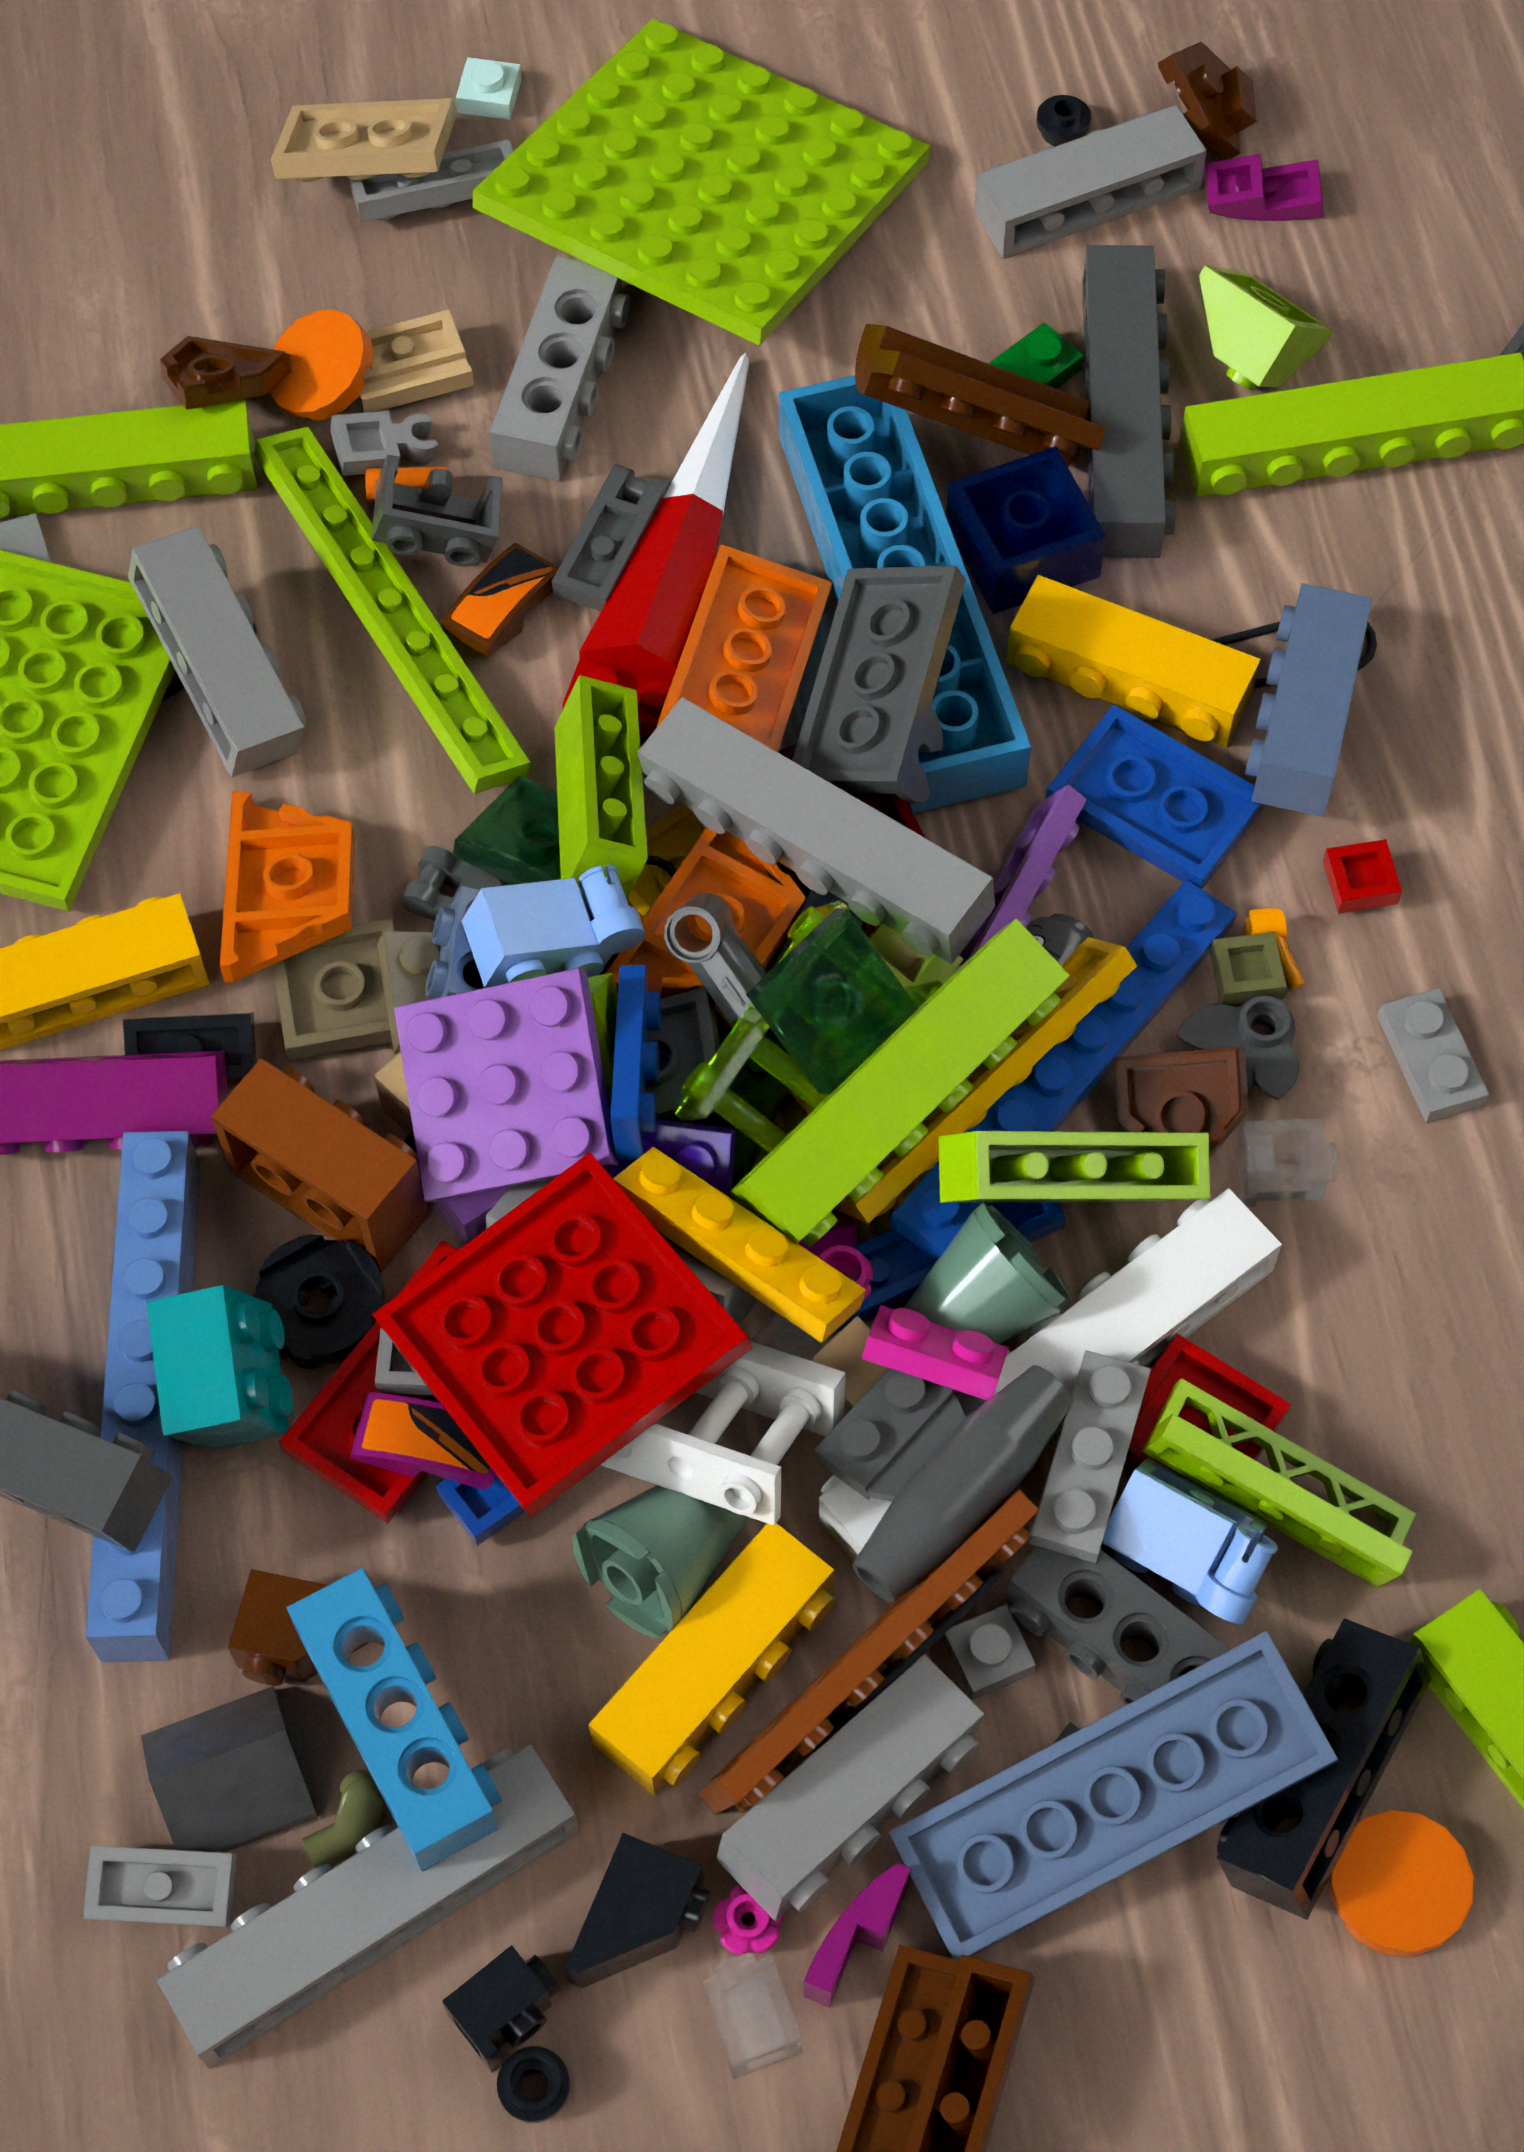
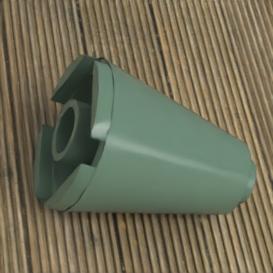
(989, 1281)
(655, 1555)

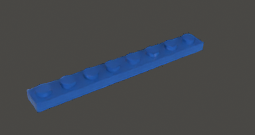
(1165, 958)

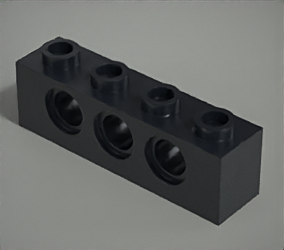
(1296, 1864)

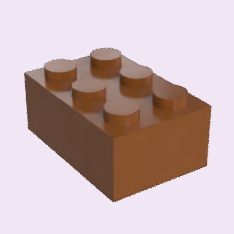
(321, 1161)

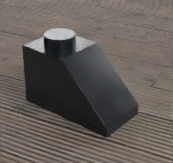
(637, 1911)

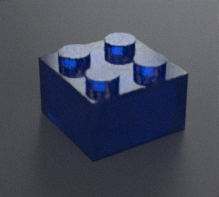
(1024, 524)

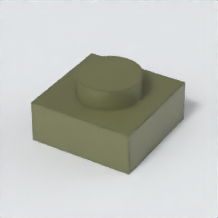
(1247, 968)

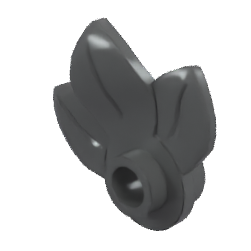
(1269, 1058)

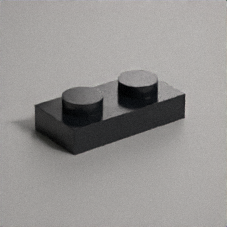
(196, 1033)

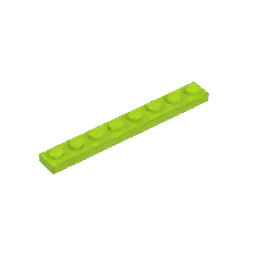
(392, 610)

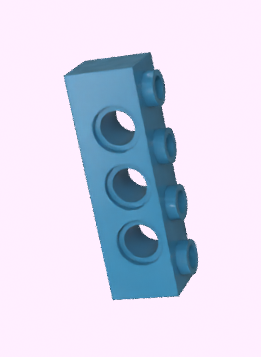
(431, 1820)

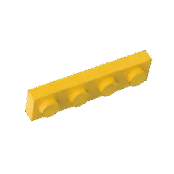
(740, 1245)

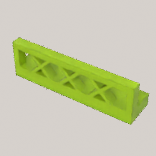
(1271, 1493)

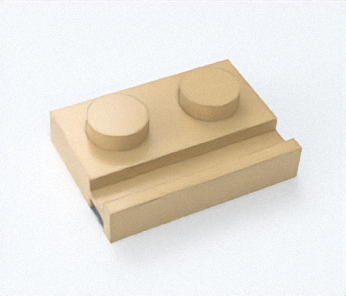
(415, 362)

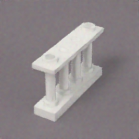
(761, 1381)

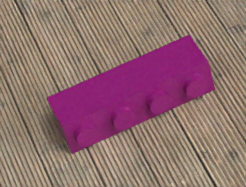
(109, 1095)

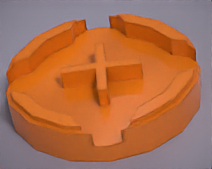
(326, 364)
(1402, 1884)

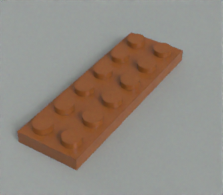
(854, 1671)

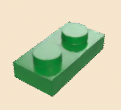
(1042, 357)

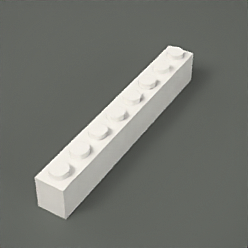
(1128, 1316)

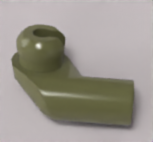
(357, 1816)

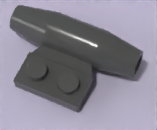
(936, 1465)

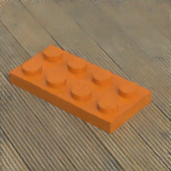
(750, 644)

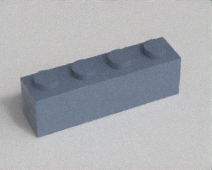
(1311, 699)

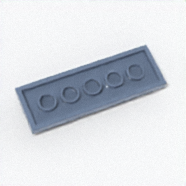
(1112, 1796)

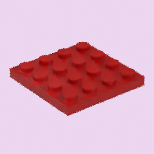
(562, 1333)

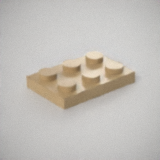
(364, 139)

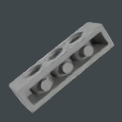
(558, 370)

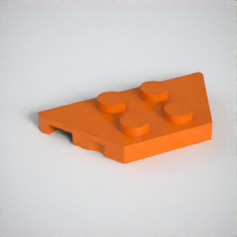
(283, 884)
(758, 892)

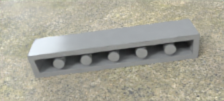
(817, 831)
(355, 1915)

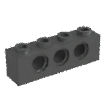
(1127, 1612)

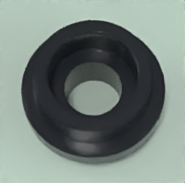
(1063, 119)
(527, 2062)

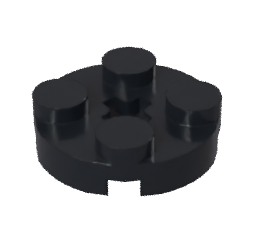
(330, 1265)

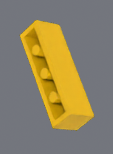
(1132, 661)
(97, 969)
(713, 1659)

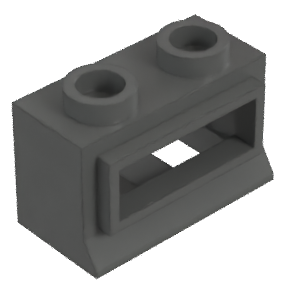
(434, 518)

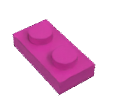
(935, 1353)

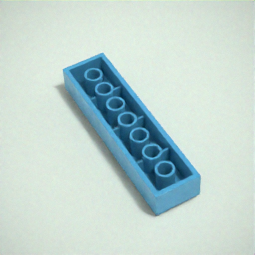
(879, 509)

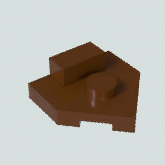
(1216, 96)
(219, 372)
(1183, 1092)

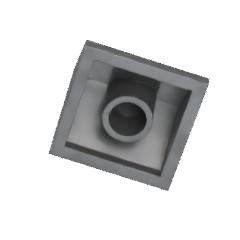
(228, 1775)

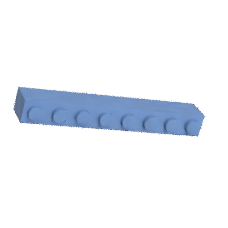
(152, 1260)

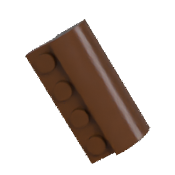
(972, 394)
(937, 2055)

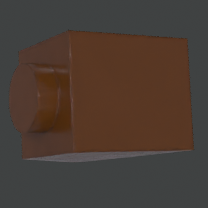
(264, 1635)

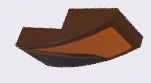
(497, 599)

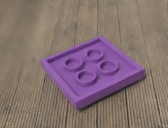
(505, 1084)

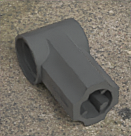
(721, 964)

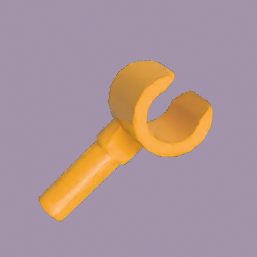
(1273, 920)

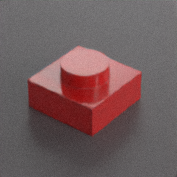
(1362, 876)

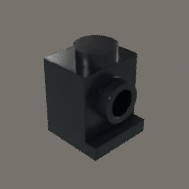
(502, 2004)

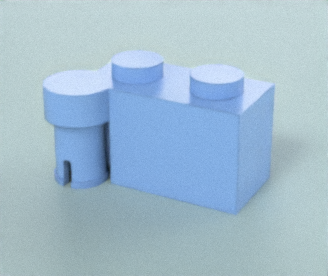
(551, 927)
(1190, 1539)

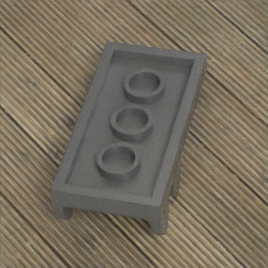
(880, 680)

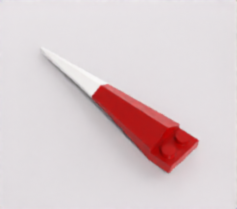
(660, 589)

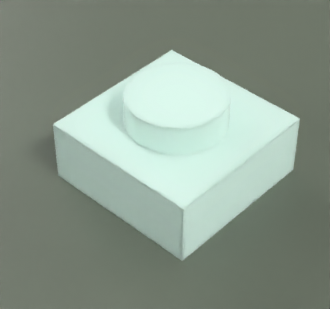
(488, 88)

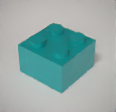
(219, 1367)

